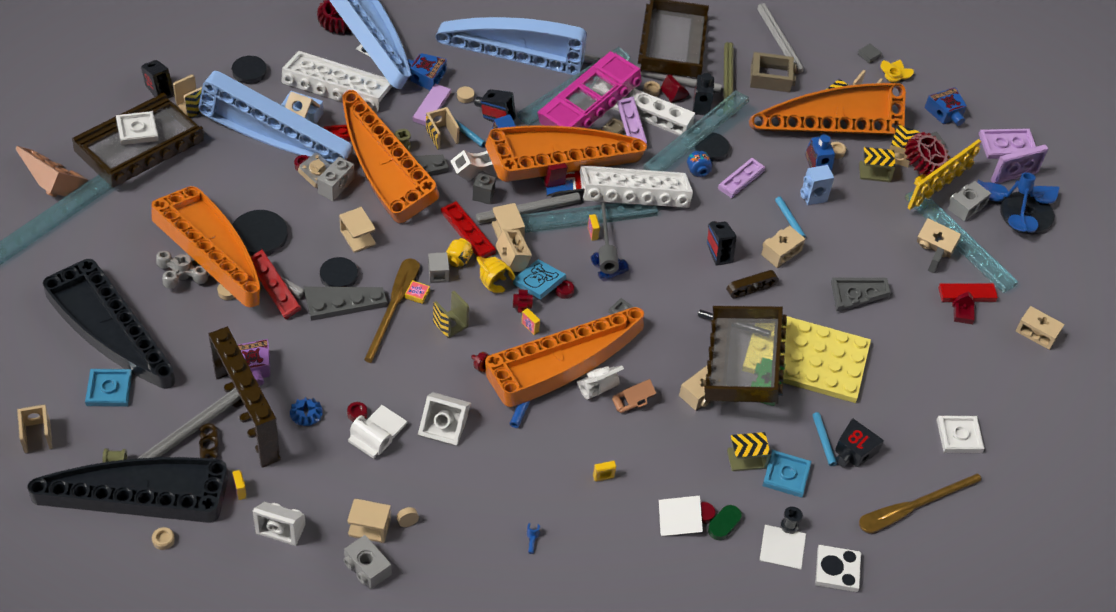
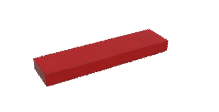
(468, 230)
(275, 285)

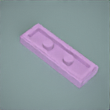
(433, 101)
(631, 119)
(741, 177)

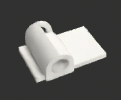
(599, 381)
(376, 432)

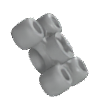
(181, 269)

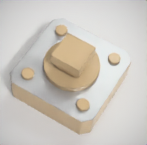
(313, 168)

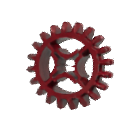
(330, 18)
(926, 153)

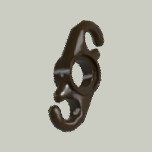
(212, 437)

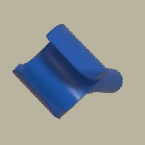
(532, 534)

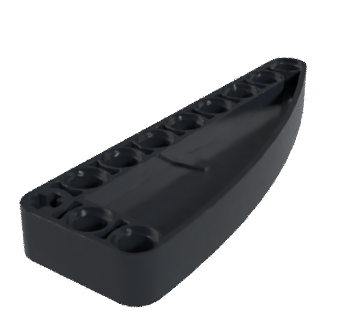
(106, 322)
(155, 480)

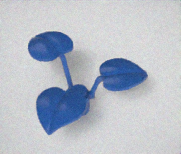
(1026, 186)

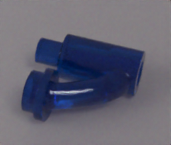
(623, 267)

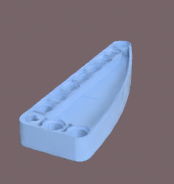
(378, 37)
(520, 40)
(266, 120)

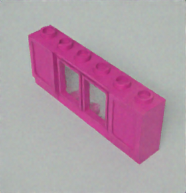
(592, 93)

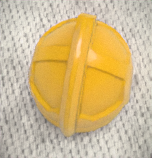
(492, 270)

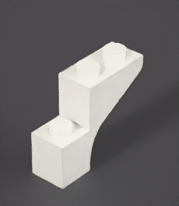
(470, 164)

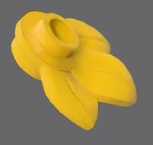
(895, 71)

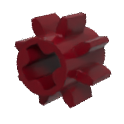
(522, 300)

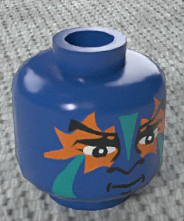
(699, 163)

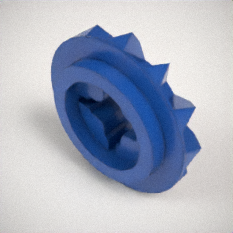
(313, 416)

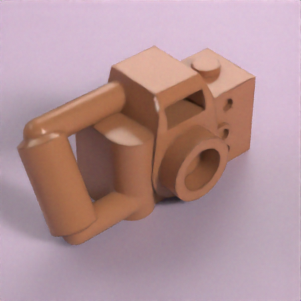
(633, 395)

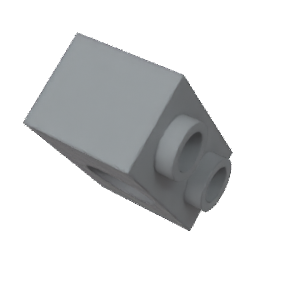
(335, 178)
(969, 200)
(365, 551)

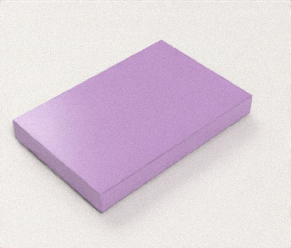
(1005, 141)
(1014, 164)

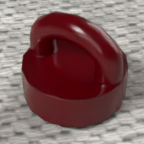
(479, 361)

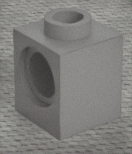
(438, 267)

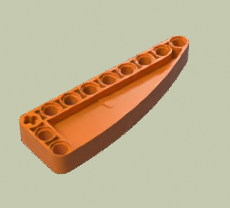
(847, 103)
(528, 150)
(388, 166)
(209, 239)
(560, 358)

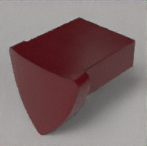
(673, 90)
(556, 175)
(964, 308)

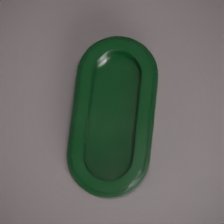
(724, 522)

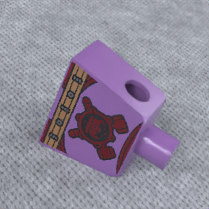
(258, 358)

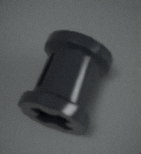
(790, 523)

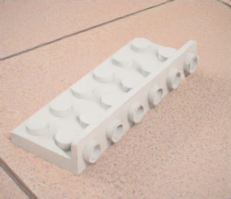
(333, 79)
(636, 186)

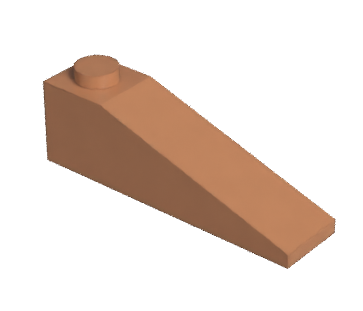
(49, 174)

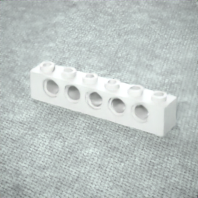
(661, 113)

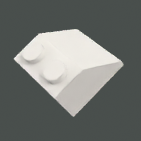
(444, 418)
(279, 522)

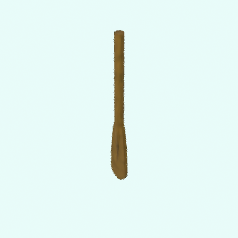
(407, 272)
(888, 515)

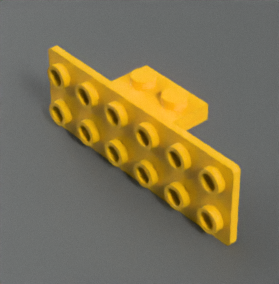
(943, 175)

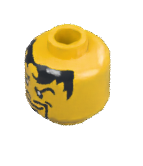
(459, 252)

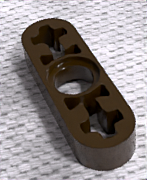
(752, 284)

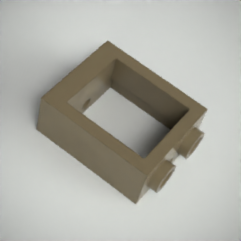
(769, 81)

